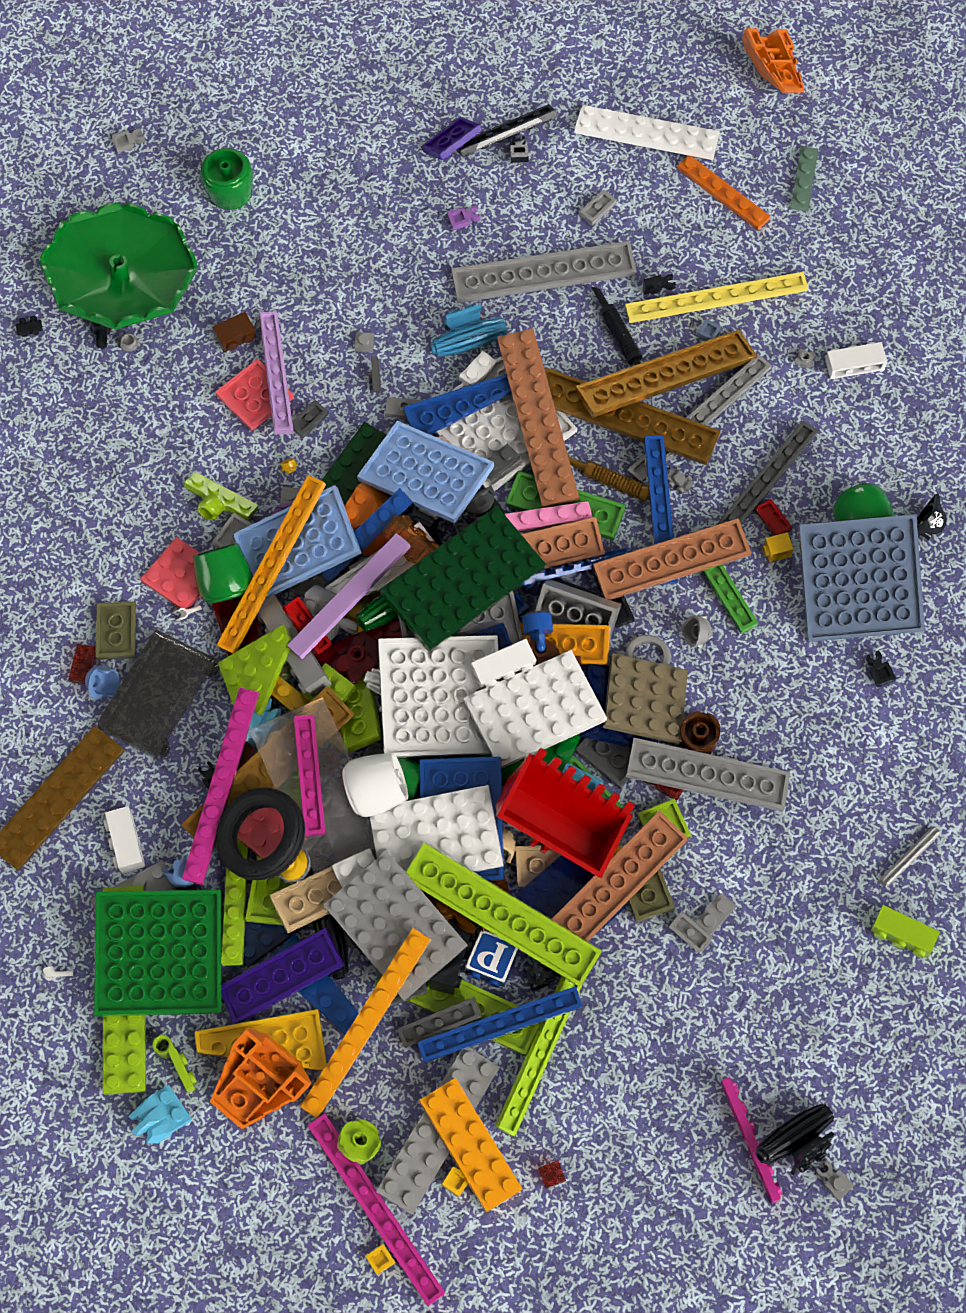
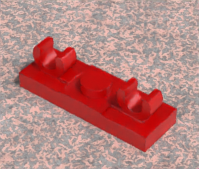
(300, 617)

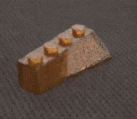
(414, 536)

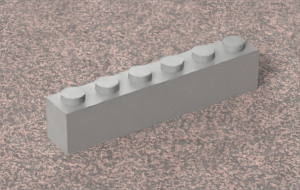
(308, 669)

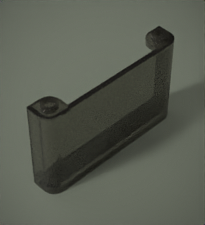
(156, 694)

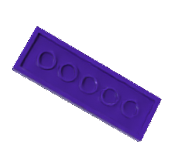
(281, 976)

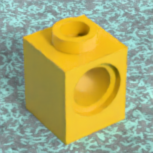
(778, 547)

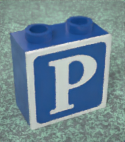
(491, 959)

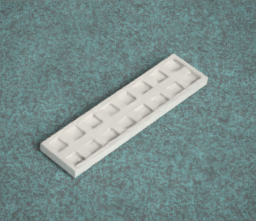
(647, 132)

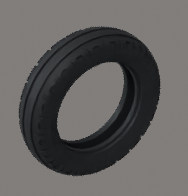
(285, 852)

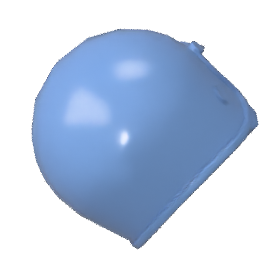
(102, 681)
(176, 873)

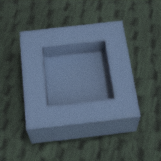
(709, 330)

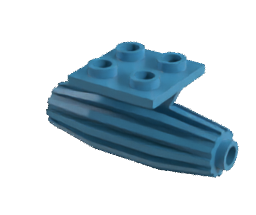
(467, 332)

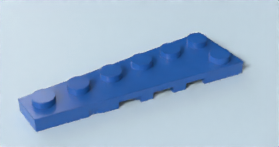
(453, 406)
(572, 567)
(326, 996)

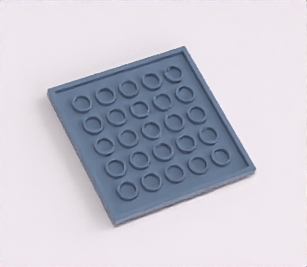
(861, 578)

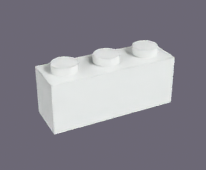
(856, 360)
(503, 664)
(124, 840)

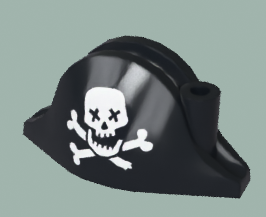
(931, 519)

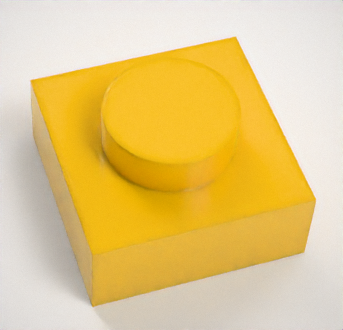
(455, 1181)
(380, 1259)

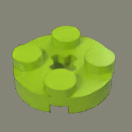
(351, 1149)

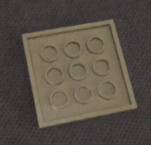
(645, 698)

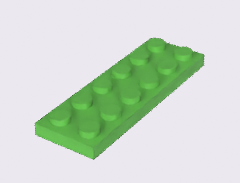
(608, 513)

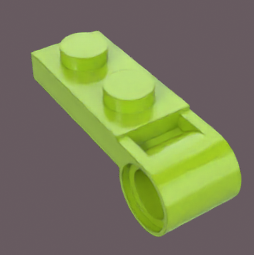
(179, 1061)

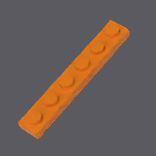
(723, 192)

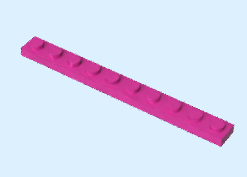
(220, 786)
(378, 1212)

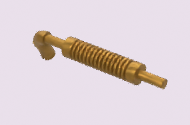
(611, 478)

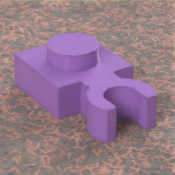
(460, 218)

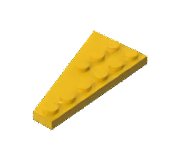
(296, 1032)

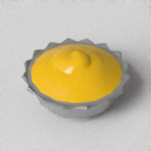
(298, 869)

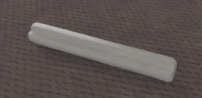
(909, 856)

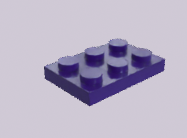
(451, 138)

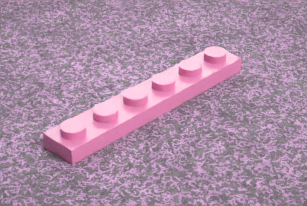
(549, 517)

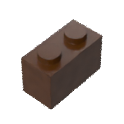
(234, 332)

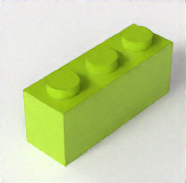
(905, 932)

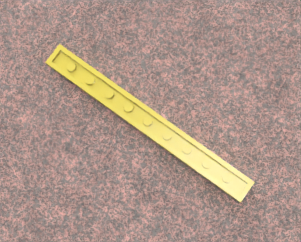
(716, 297)

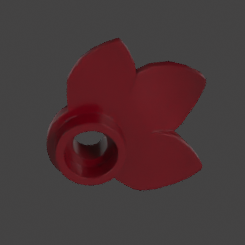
(355, 666)

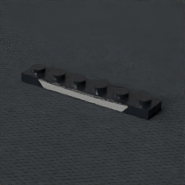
(508, 129)

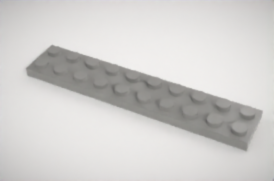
(543, 271)

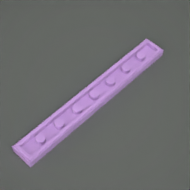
(275, 373)
(349, 596)

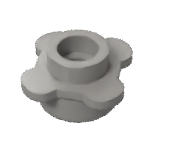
(805, 363)

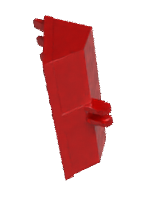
(564, 812)

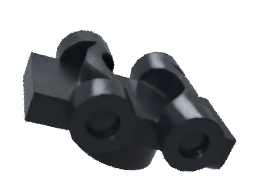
(32, 327)

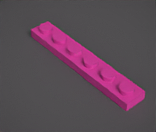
(309, 775)
(748, 1130)

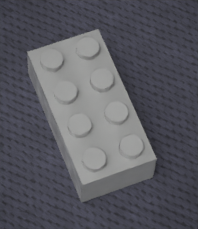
(576, 606)

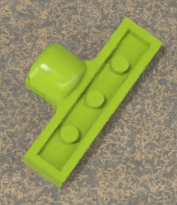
(218, 498)

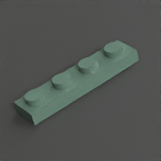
(804, 178)

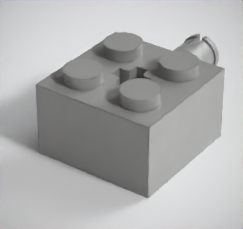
(316, 599)

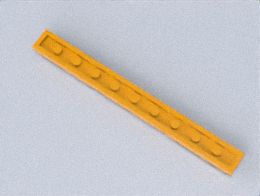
(271, 564)
(365, 1022)

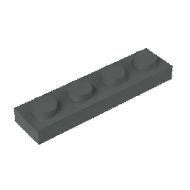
(439, 1022)

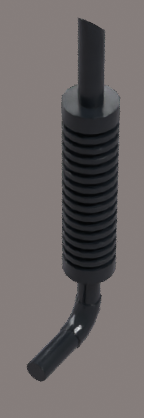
(618, 329)

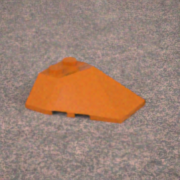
(774, 59)
(361, 506)
(258, 1079)

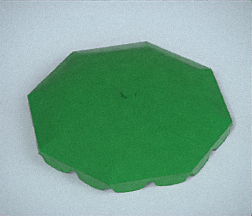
(118, 265)

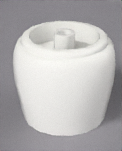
(374, 784)

